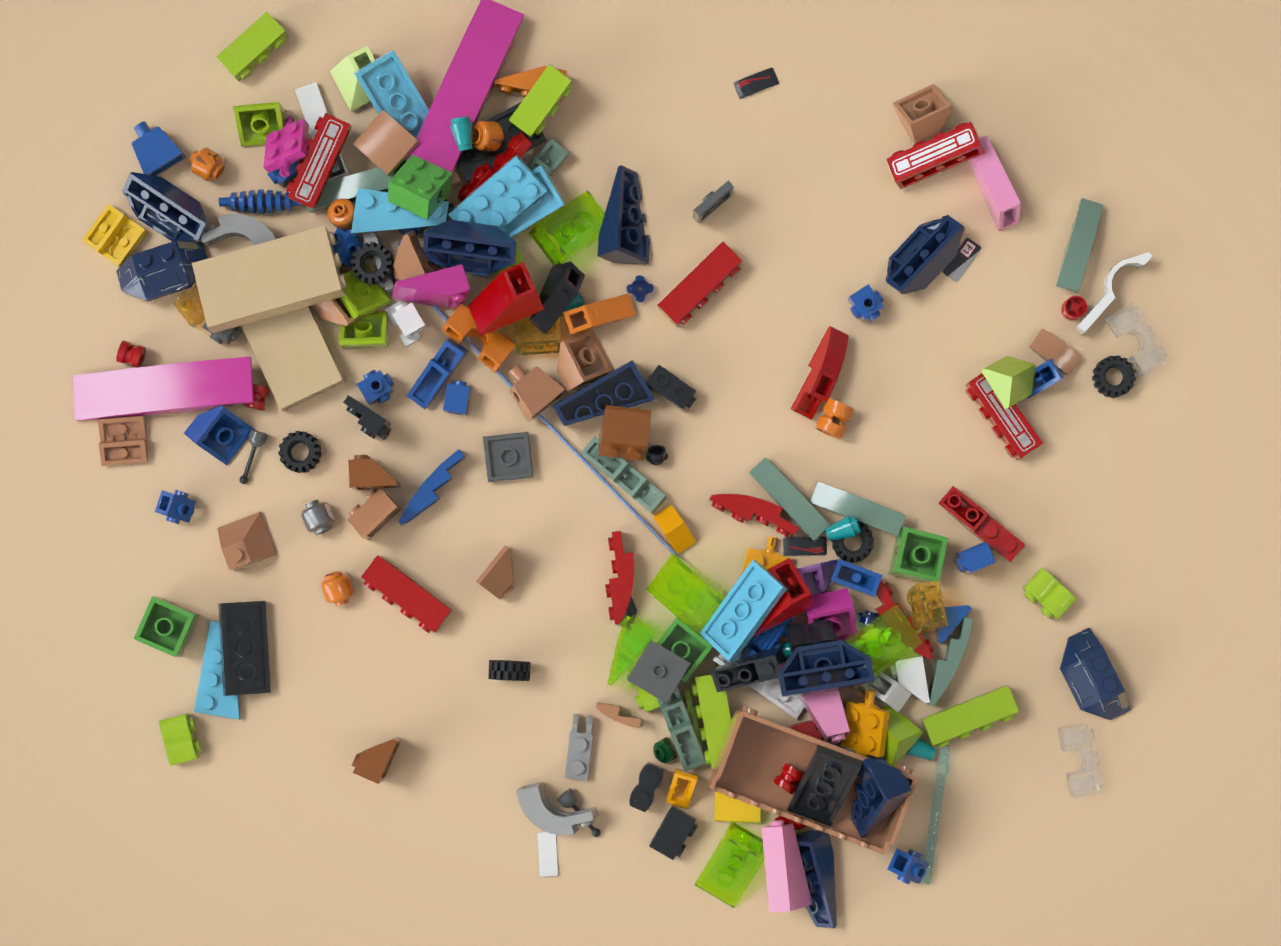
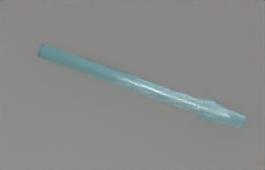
(941, 769)

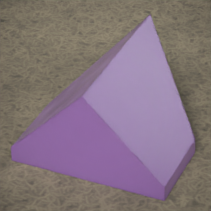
(817, 576)

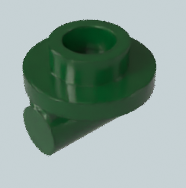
(663, 751)

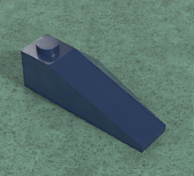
(622, 228)
(879, 794)
(818, 865)

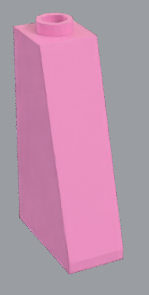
(996, 187)
(827, 714)
(784, 868)

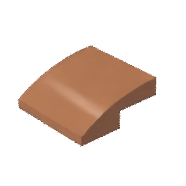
(386, 143)
(123, 440)

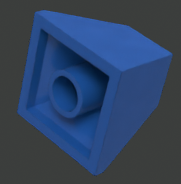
(219, 433)

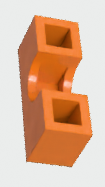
(495, 345)

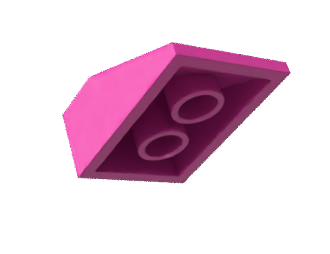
(435, 289)

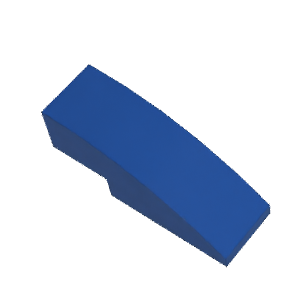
(437, 373)

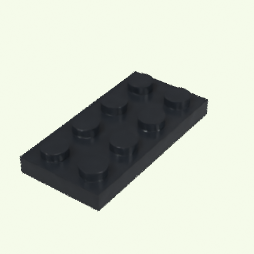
(473, 158)
(244, 648)
(824, 785)

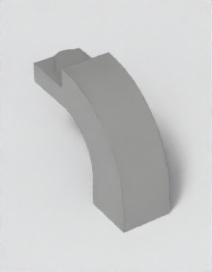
(237, 226)
(547, 817)

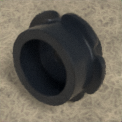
(656, 454)

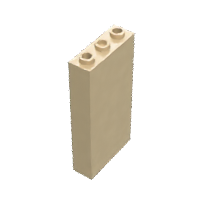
(269, 279)
(293, 356)

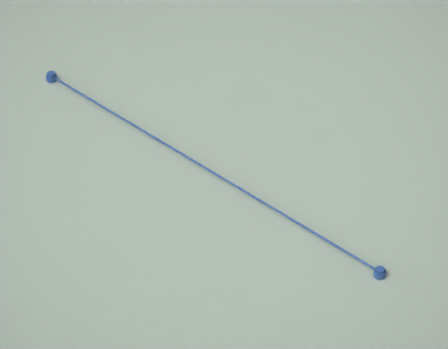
(592, 469)

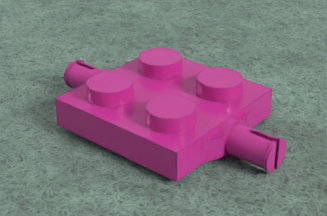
(286, 146)

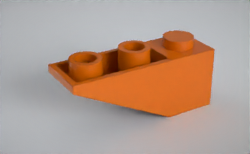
(522, 81)
(598, 314)

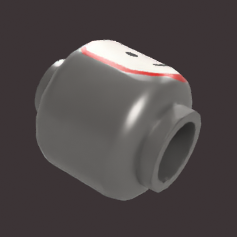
(318, 517)

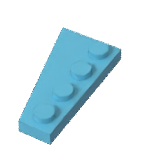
(377, 214)
(210, 689)

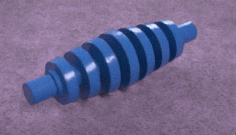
(260, 201)

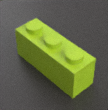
(253, 47)
(541, 101)

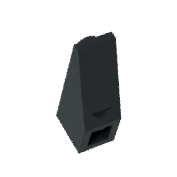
(557, 293)
(749, 670)

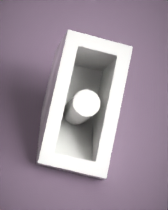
(408, 319)
(911, 675)
(889, 691)

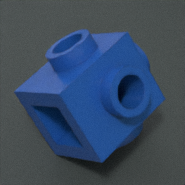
(345, 245)
(866, 295)
(367, 387)
(175, 506)
(908, 866)

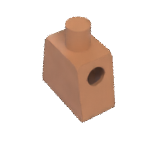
(534, 391)

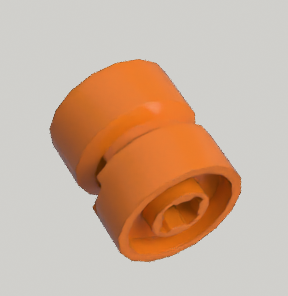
(838, 411)

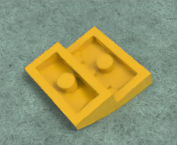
(114, 235)
(730, 809)

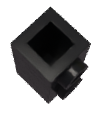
(671, 388)

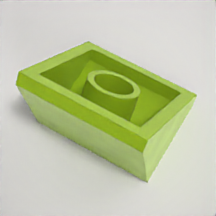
(258, 121)
(366, 332)
(1010, 379)
(900, 736)

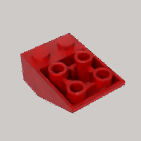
(505, 300)
(793, 601)

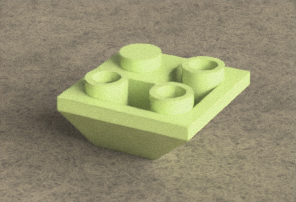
(347, 81)

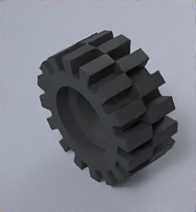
(359, 263)
(1100, 376)
(286, 455)
(860, 554)
(509, 670)

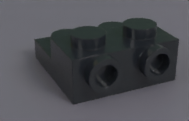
(371, 422)

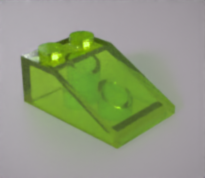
(569, 229)
(686, 592)
(885, 639)
(629, 643)
(732, 865)

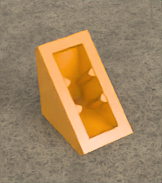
(674, 529)
(681, 788)

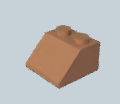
(373, 513)

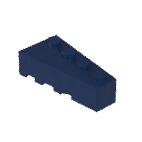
(617, 388)

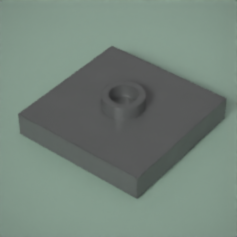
(712, 201)
(508, 457)
(658, 671)

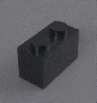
(673, 832)

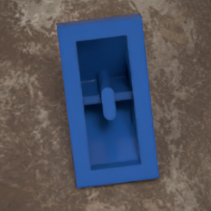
(1045, 376)
(954, 616)

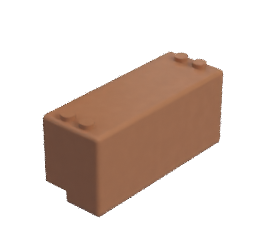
(755, 756)

